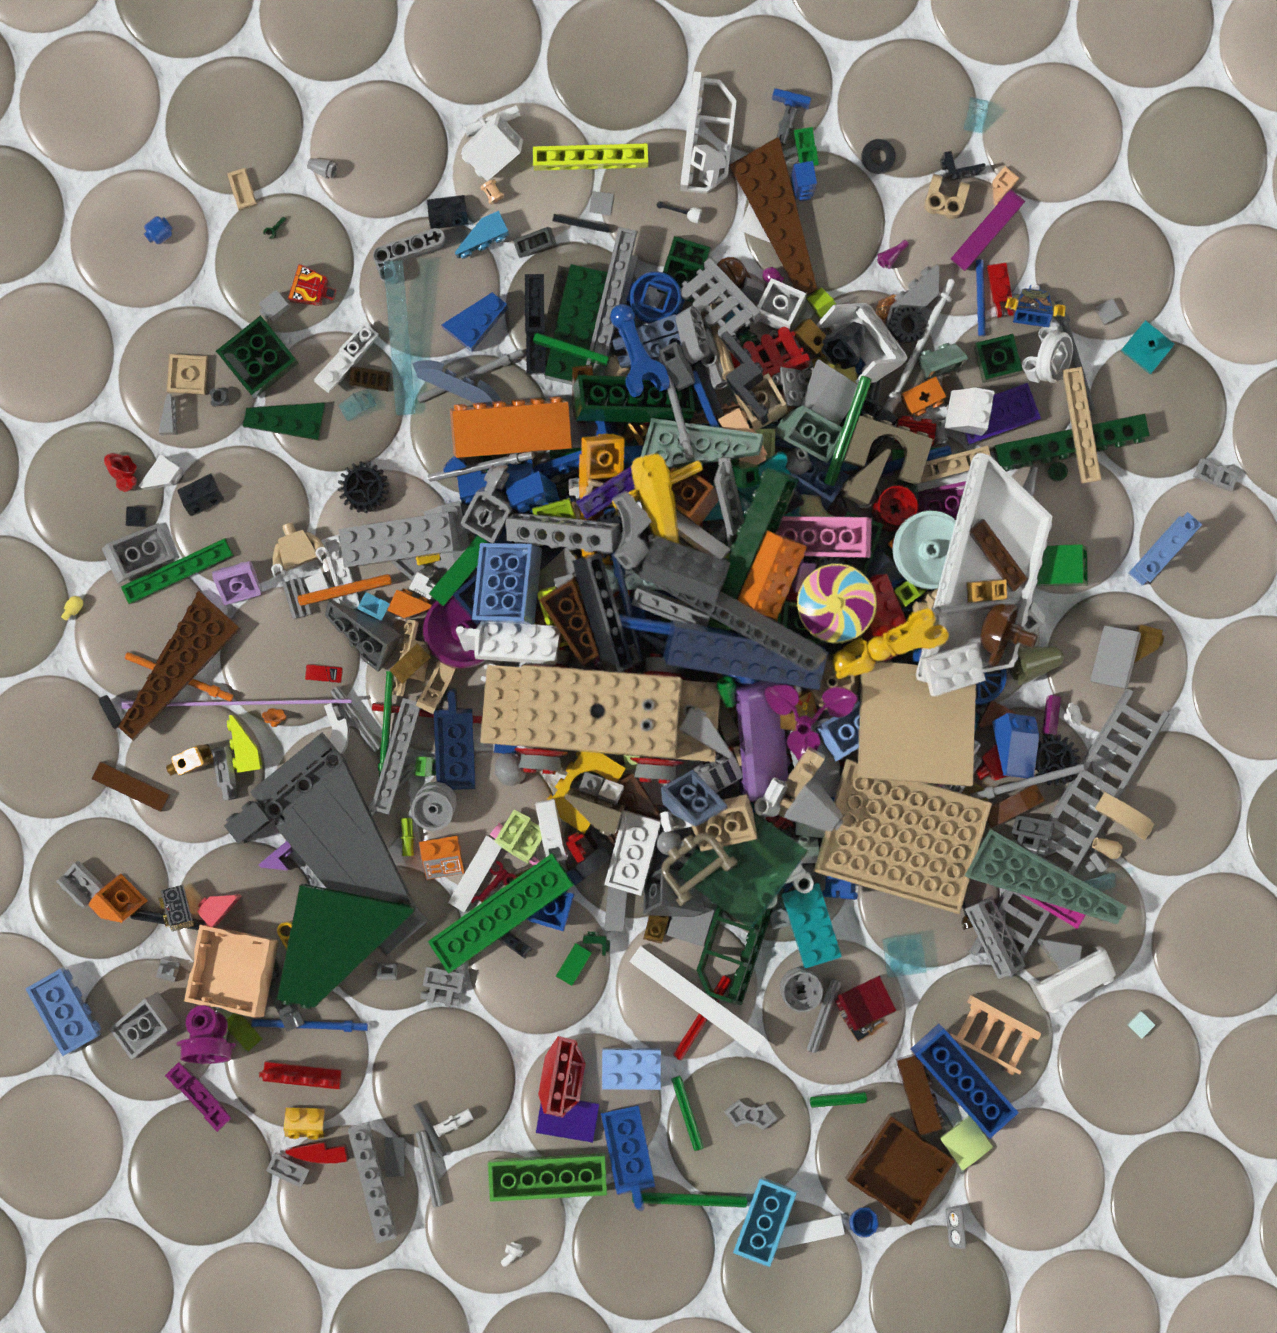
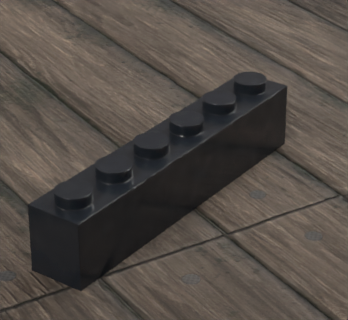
(602, 613)

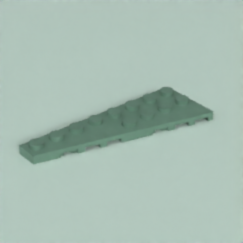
(1020, 871)

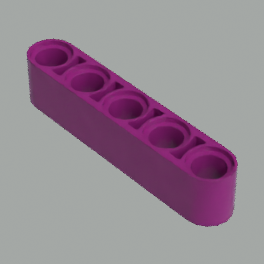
(987, 230)

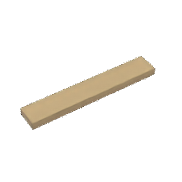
(1081, 425)

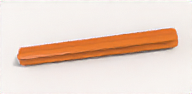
(345, 589)

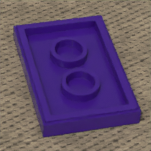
(576, 1124)

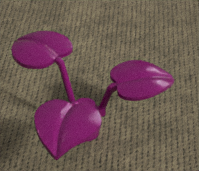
(782, 699)

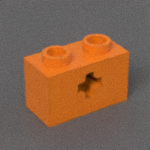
(929, 388)

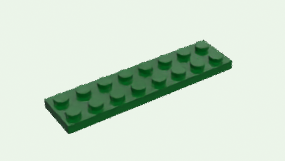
(501, 913)

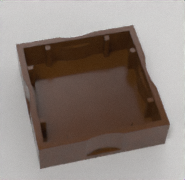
(899, 1169)

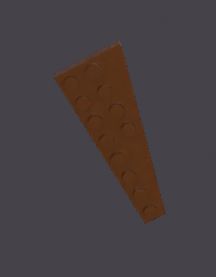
(770, 193)
(190, 649)

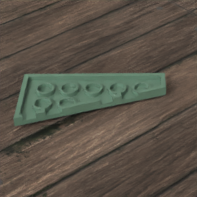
(707, 443)

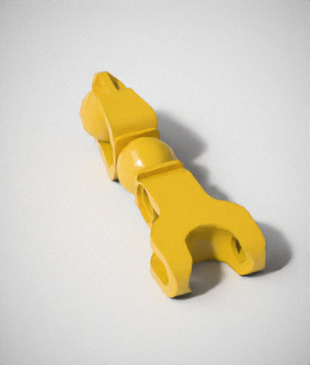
(906, 637)

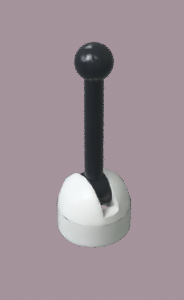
(694, 214)

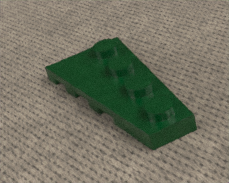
(290, 420)

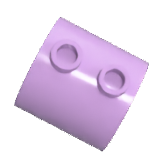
(236, 582)

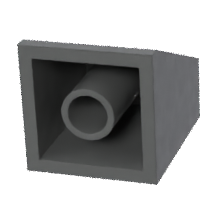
(661, 899)

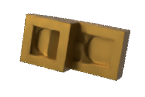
(986, 590)

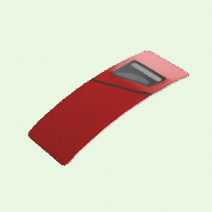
(323, 673)

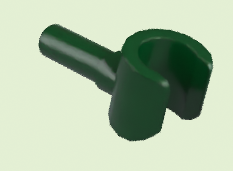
(274, 228)

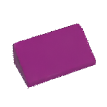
(1051, 715)

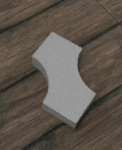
(741, 1114)

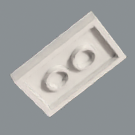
(953, 669)

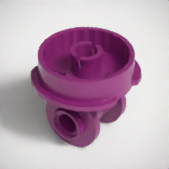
(206, 1037)

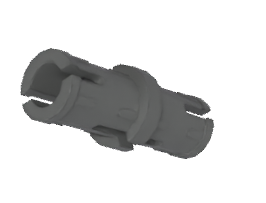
(785, 125)

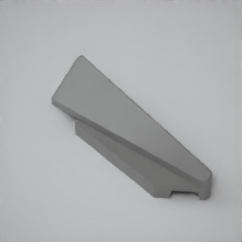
(729, 499)

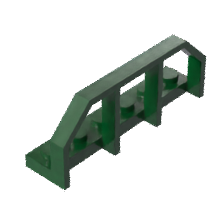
(748, 956)

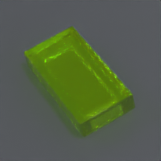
(243, 1031)

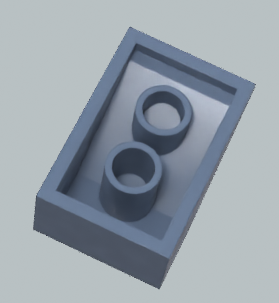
(691, 799)

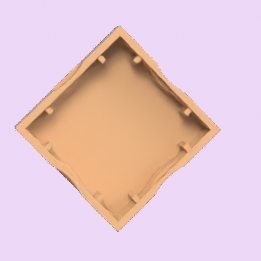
(232, 970)

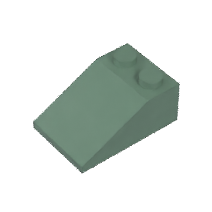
(941, 361)

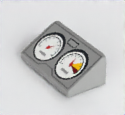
(955, 1227)

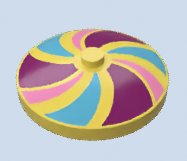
(836, 603)

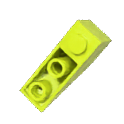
(246, 751)

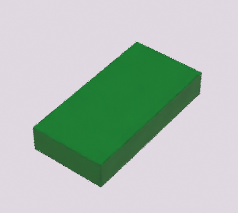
(573, 964)

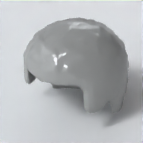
(508, 769)

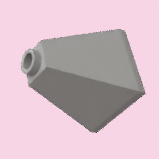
(815, 808)

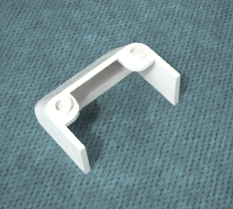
(879, 350)
(1074, 980)

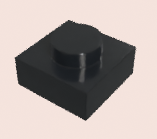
(136, 516)

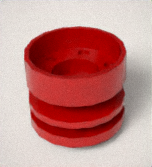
(901, 500)

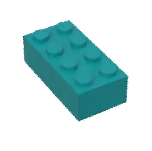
(811, 926)

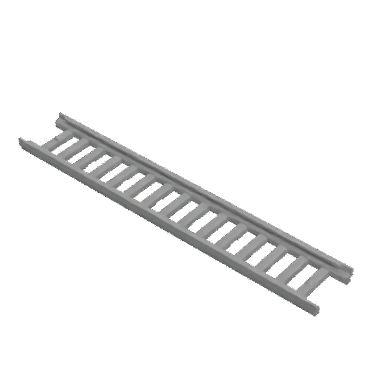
(1063, 806)

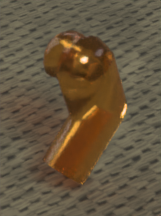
(882, 306)

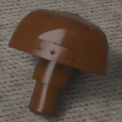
(1000, 629)

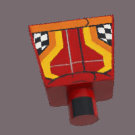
(310, 287)

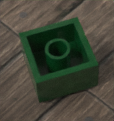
(997, 358)

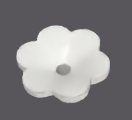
(1073, 714)

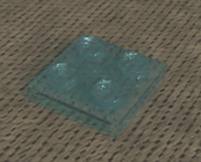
(904, 955)

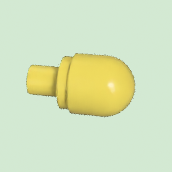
(72, 607)

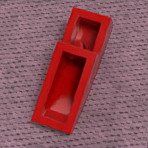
(319, 1153)

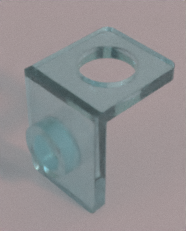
(976, 115)
(354, 404)

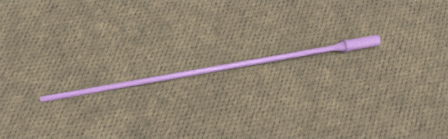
(127, 704)

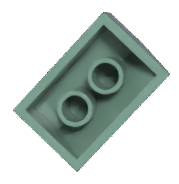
(810, 432)

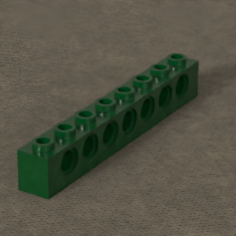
(1136, 423)

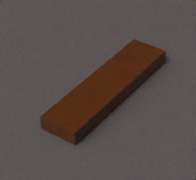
(997, 555)
(130, 786)

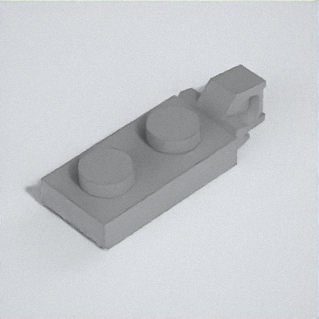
(225, 772)

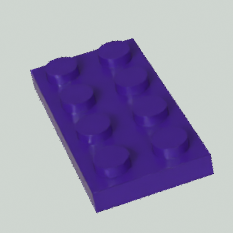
(1009, 411)

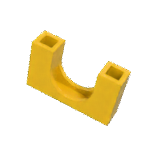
(585, 763)

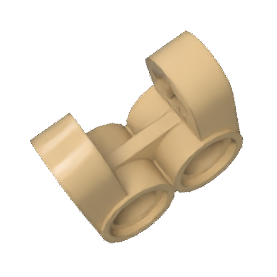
(942, 209)

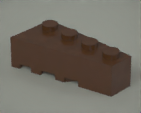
(570, 616)

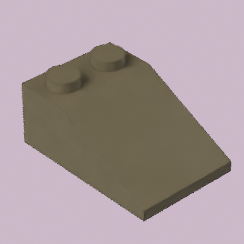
(863, 483)
(598, 812)

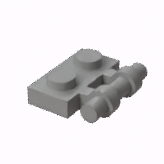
(440, 979)

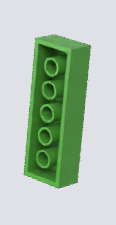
(547, 1177)

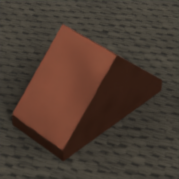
(992, 712)

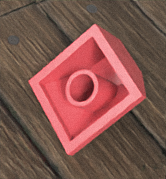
(216, 908)

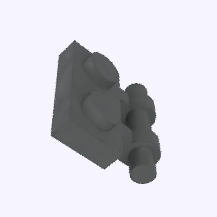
(1034, 829)

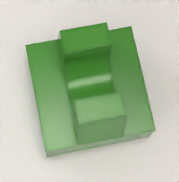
(424, 766)

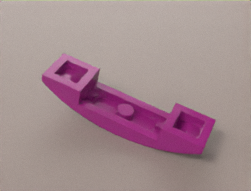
(199, 1095)

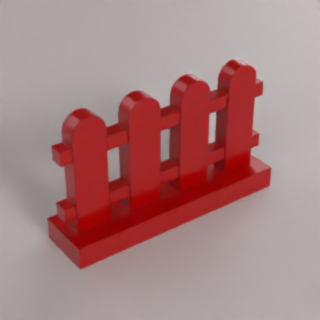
(796, 361)
(301, 1075)

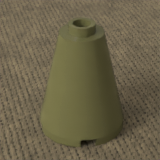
(1035, 662)

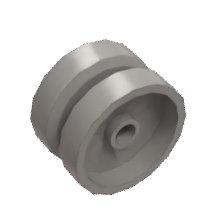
(434, 806)

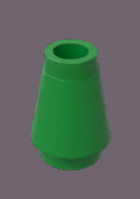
(726, 689)

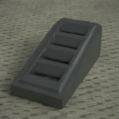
(551, 242)

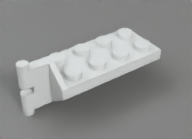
(512, 642)

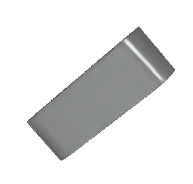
(692, 334)

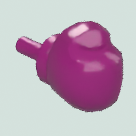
(772, 273)

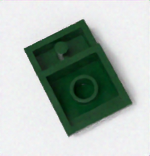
(684, 261)

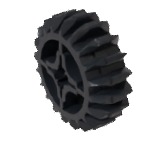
(371, 484)
(1066, 749)

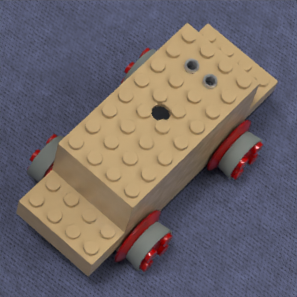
(597, 714)

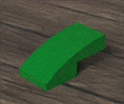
(805, 145)

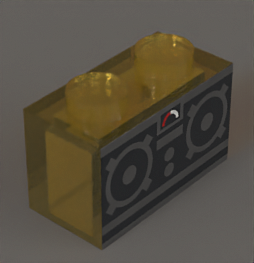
(176, 907)

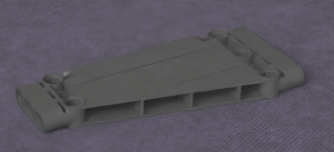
(335, 830)

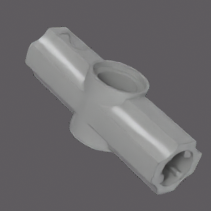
(714, 369)

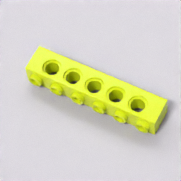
(590, 157)

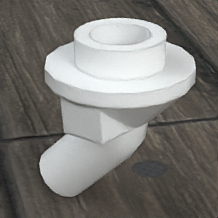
(514, 1250)

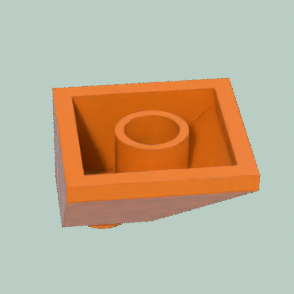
(117, 900)

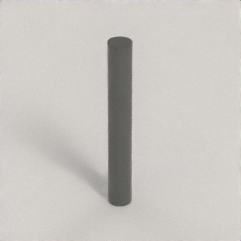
(429, 1129)

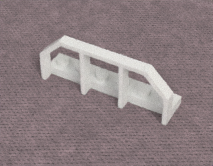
(693, 122)

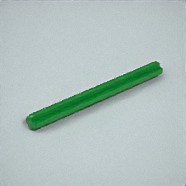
(847, 431)
(694, 1199)

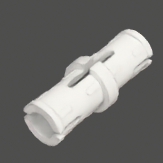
(453, 1122)

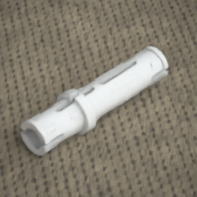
(507, 115)

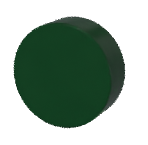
(1057, 471)

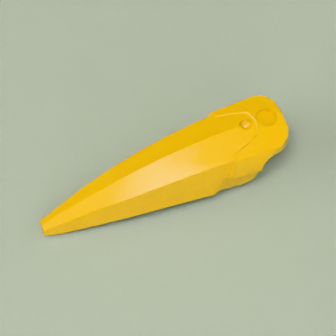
(656, 497)

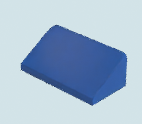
(454, 464)

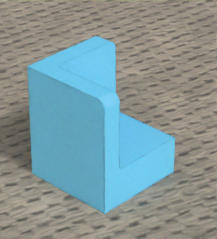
(373, 606)

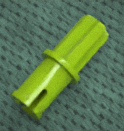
(407, 837)

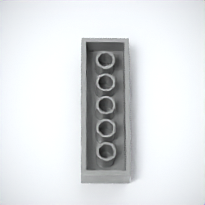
(399, 540)

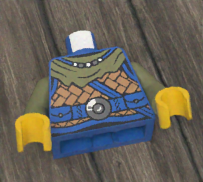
(1034, 307)

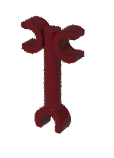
(502, 875)

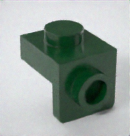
(594, 938)

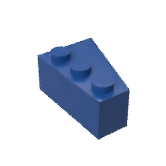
(476, 321)

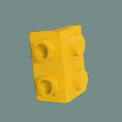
(304, 1123)

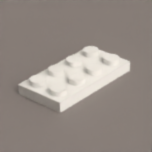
(633, 852)

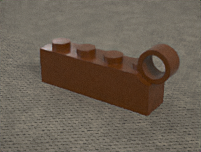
(919, 1094)

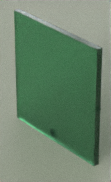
(755, 880)

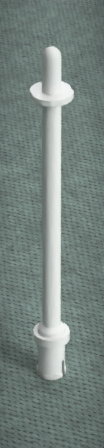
(895, 396)

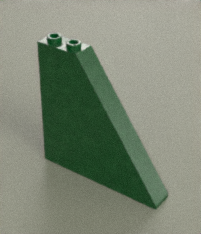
(330, 938)

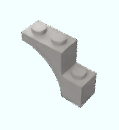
(634, 521)

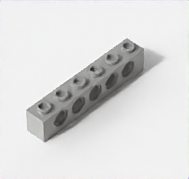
(536, 524)
(372, 1182)

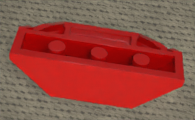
(561, 1077)

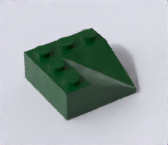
(257, 357)

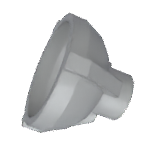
(796, 464)

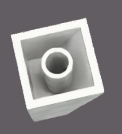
(492, 147)
(969, 410)

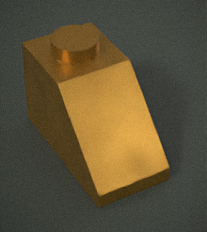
(1149, 641)
(410, 663)

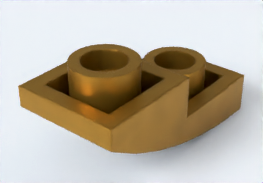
(656, 928)

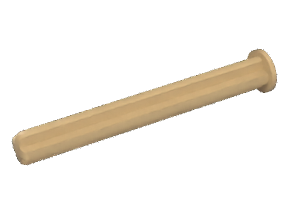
(724, 353)

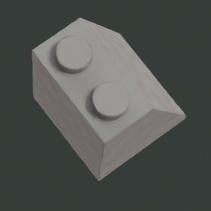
(829, 393)

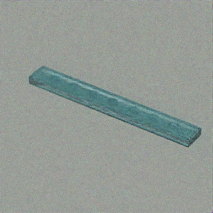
(399, 337)

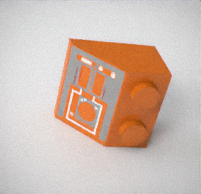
(442, 857)

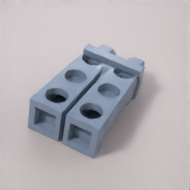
(653, 338)

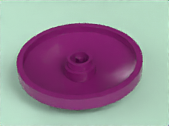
(442, 638)

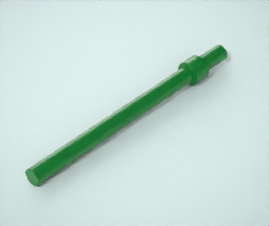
(386, 719)

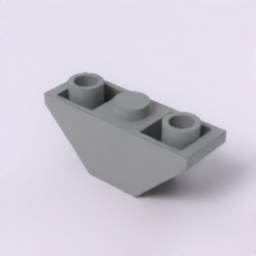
(920, 291)

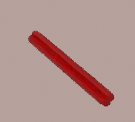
(699, 1022)

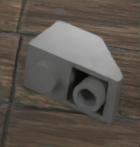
(677, 366)

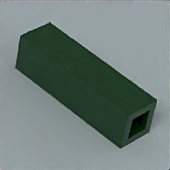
(745, 473)

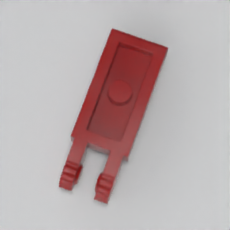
(999, 286)

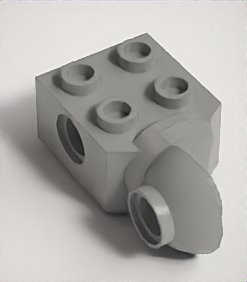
(489, 507)

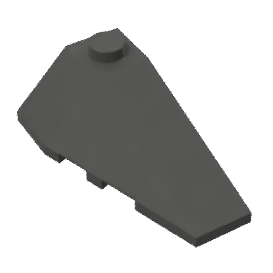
(371, 637)

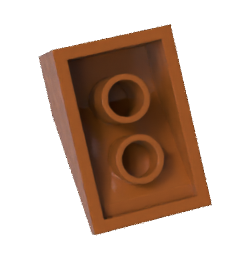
(694, 497)

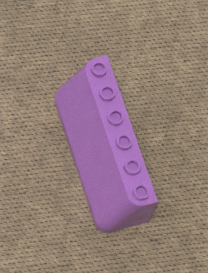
(761, 740)

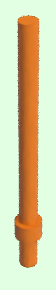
(213, 690)

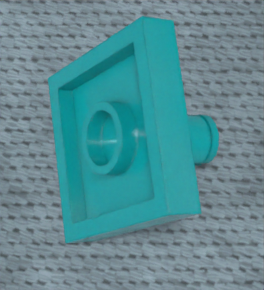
(1147, 347)

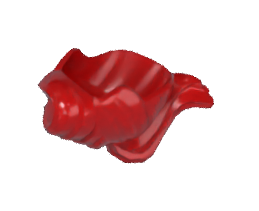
(121, 469)

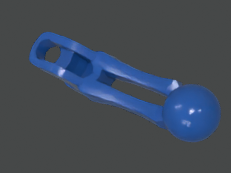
(642, 365)

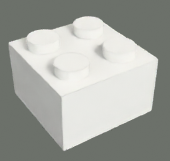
(781, 305)

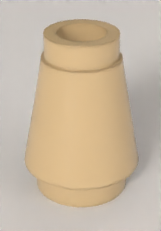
(1109, 848)

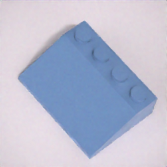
(507, 583)

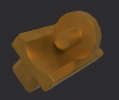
(636, 432)

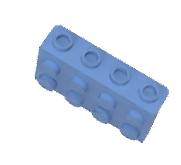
(63, 1011)

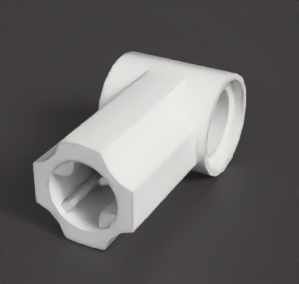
(769, 804)

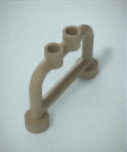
(675, 854)

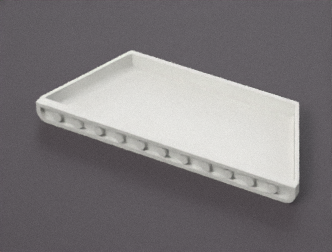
(1023, 531)

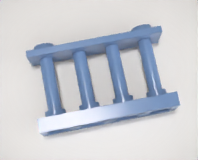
(1164, 548)

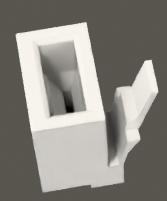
(422, 582)

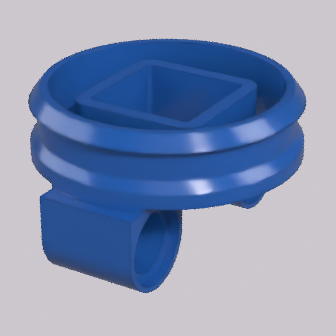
(661, 281)

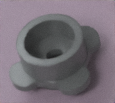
(214, 396)

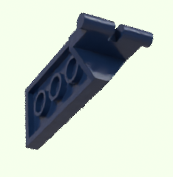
(454, 745)

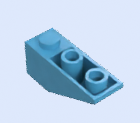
(487, 230)

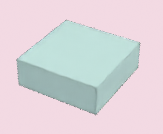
(1141, 1024)

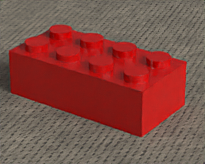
(888, 610)

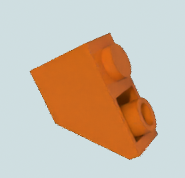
(407, 606)

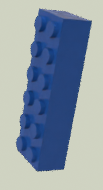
(964, 1080)

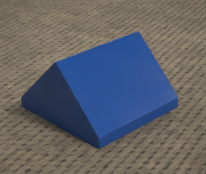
(555, 913)

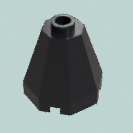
(844, 345)

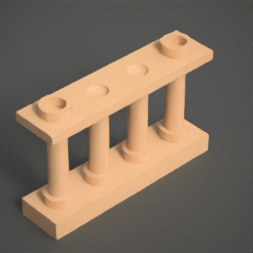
(1010, 1025)

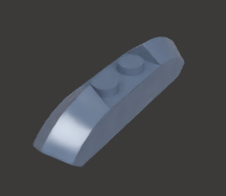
(432, 373)

